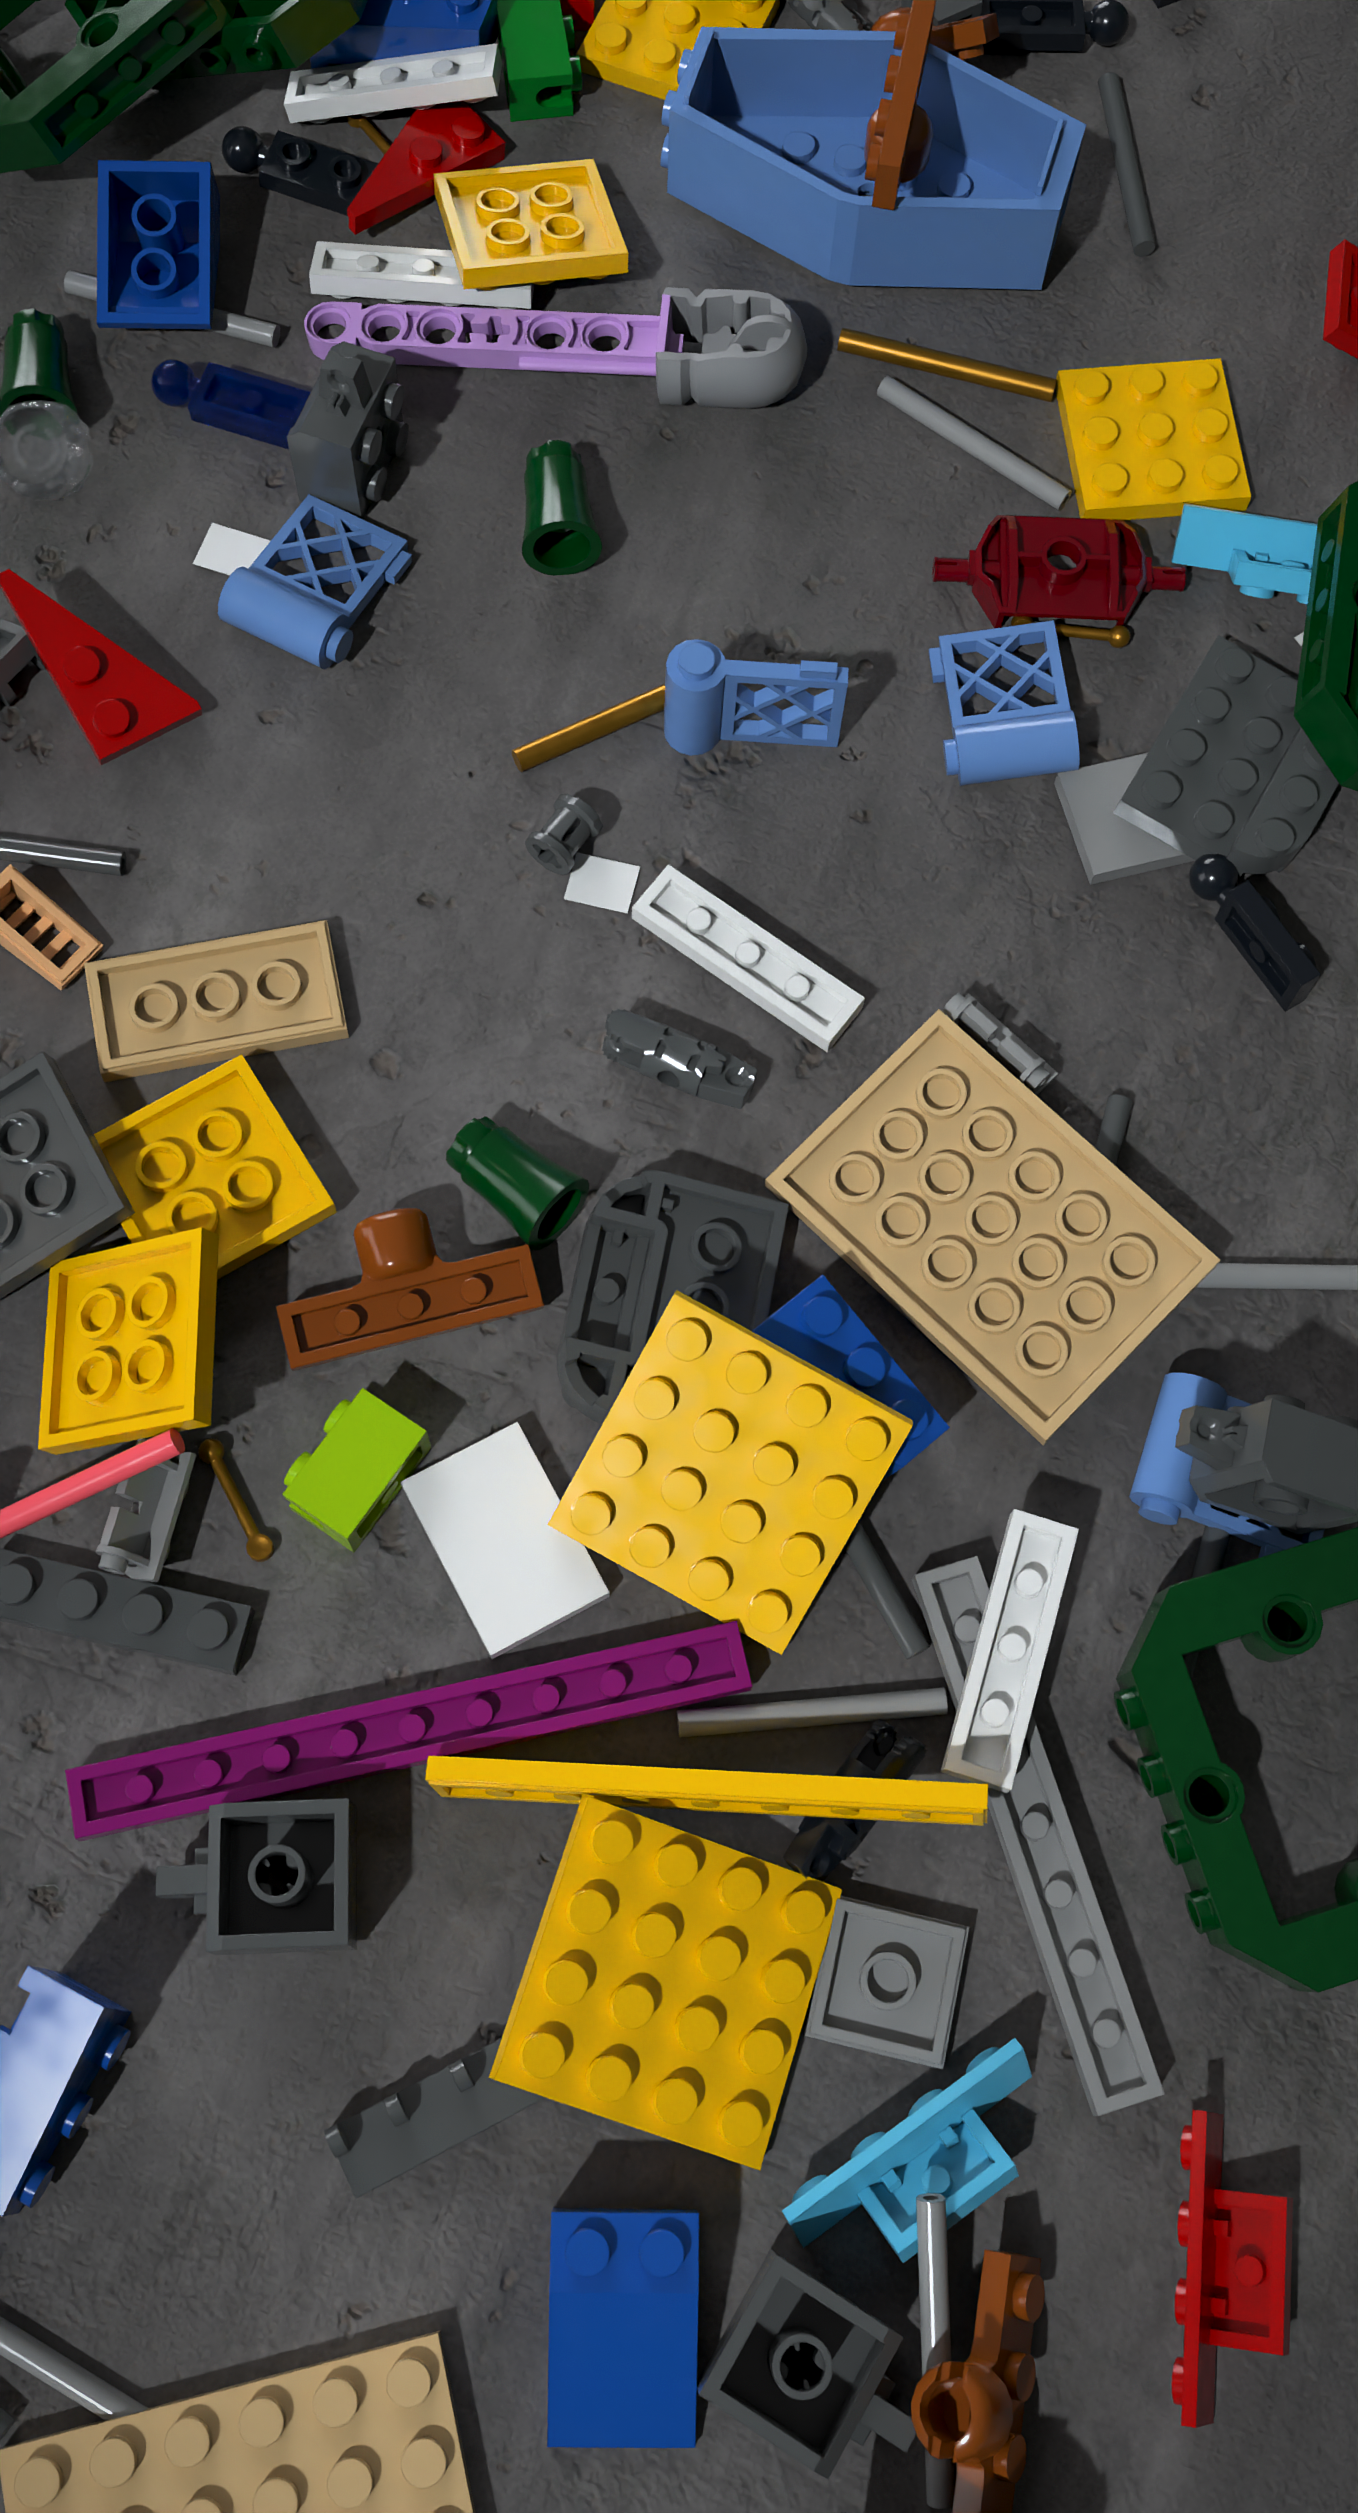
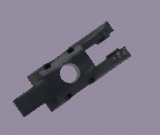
(828, 1841)

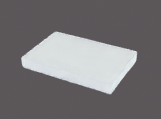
(491, 1532)

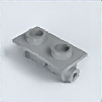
(1000, 1042)
(139, 1539)

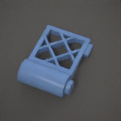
(292, 608)
(708, 700)
(1013, 736)
(1163, 1471)

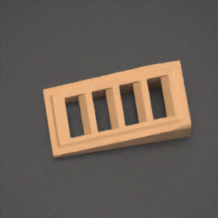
(17, 886)

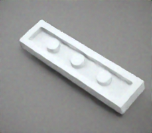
(393, 84)
(403, 276)
(747, 958)
(1010, 1651)

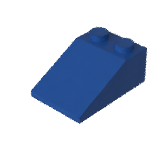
(157, 244)
(623, 2328)

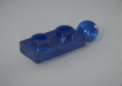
(231, 400)

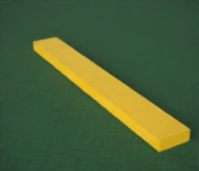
(710, 1790)

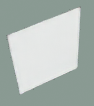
(228, 549)
(602, 882)

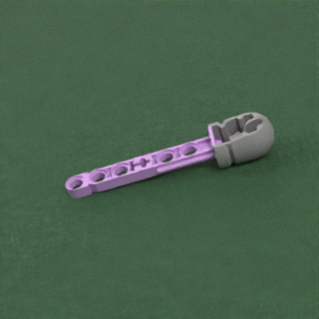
(747, 358)

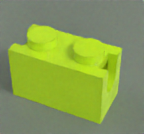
(355, 1468)

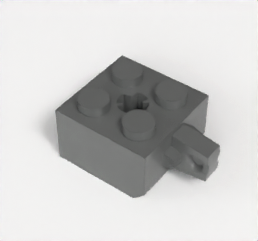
(349, 429)
(1274, 1462)
(233, 1872)
(839, 2399)

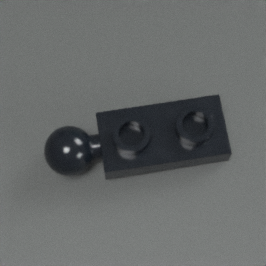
(1055, 24)
(298, 167)
(1256, 930)

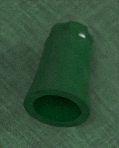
(35, 361)
(558, 512)
(517, 1181)

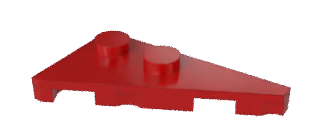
(431, 142)
(104, 686)

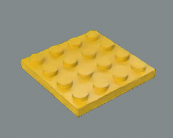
(730, 1472)
(667, 1983)

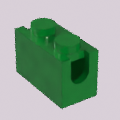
(536, 59)

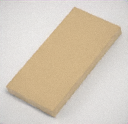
(215, 1001)

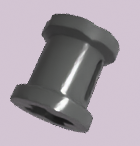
(563, 834)

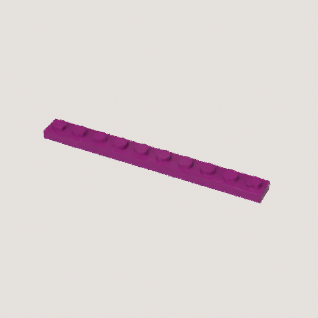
(406, 1730)

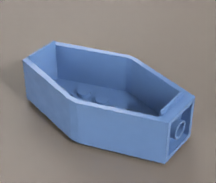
(776, 142)

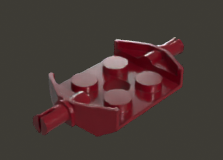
(1016, 579)

